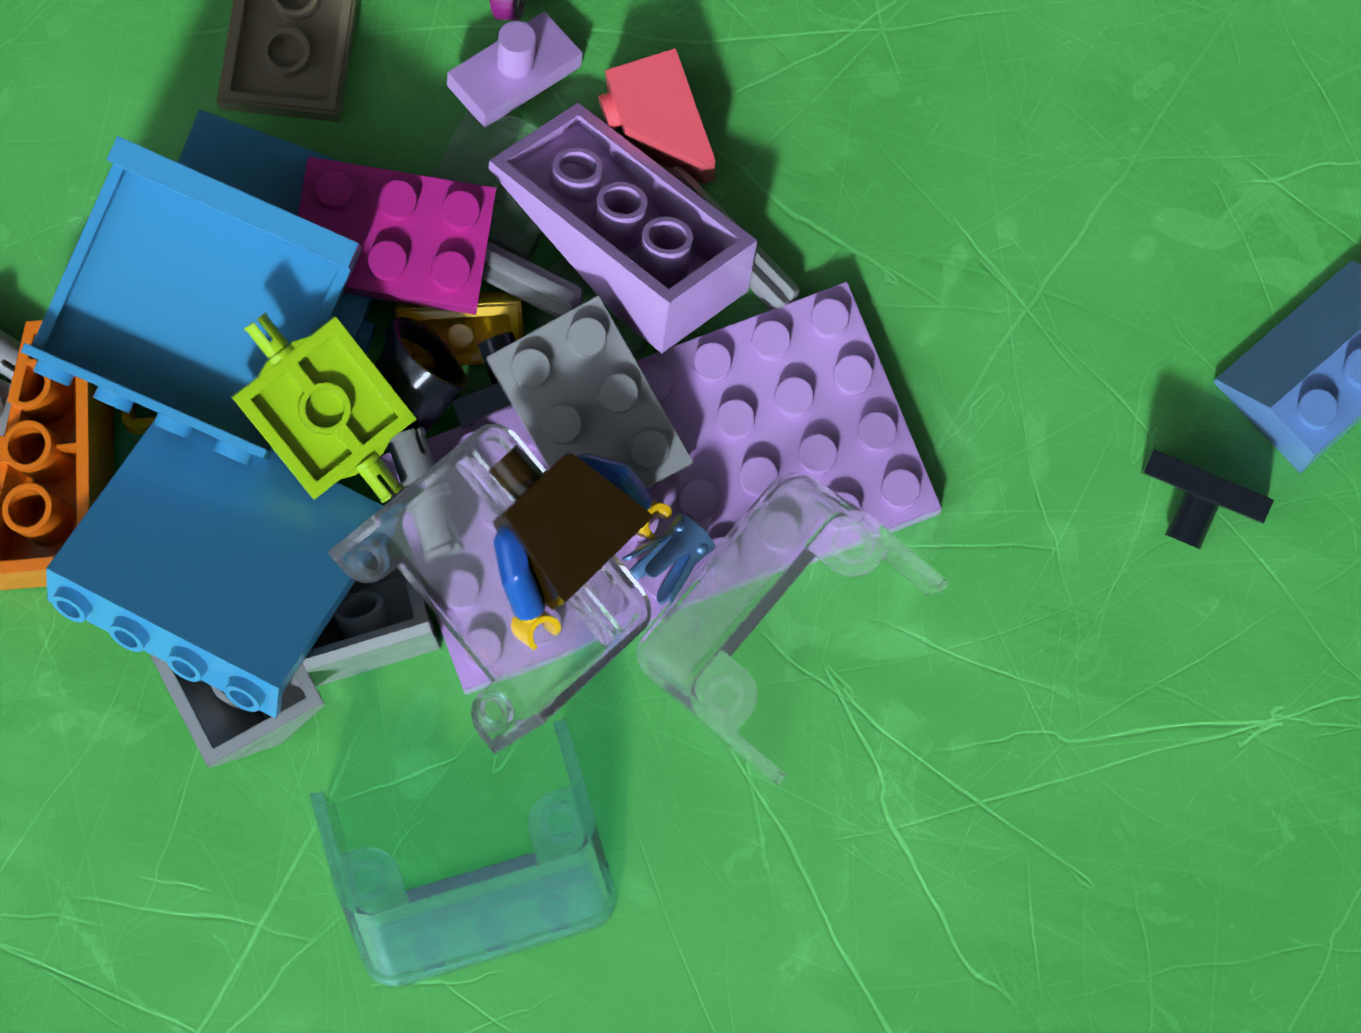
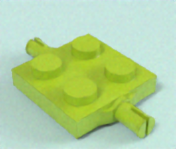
(323, 407)

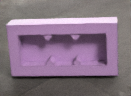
(514, 68)

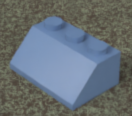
(1305, 373)

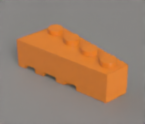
(51, 466)

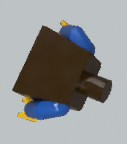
(563, 529)

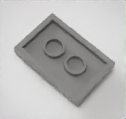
(587, 395)

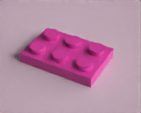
(416, 232)

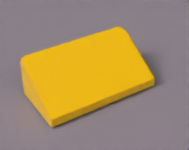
(463, 331)

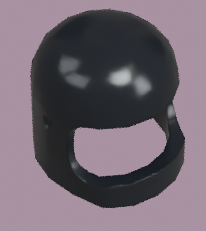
(423, 392)

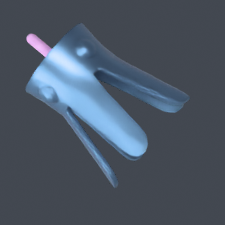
(680, 543)

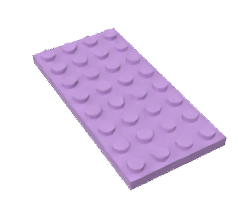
(755, 404)

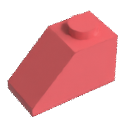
(658, 113)

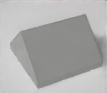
(372, 629)
(229, 732)

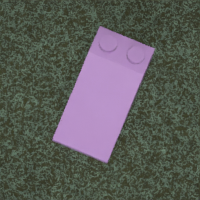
(628, 226)

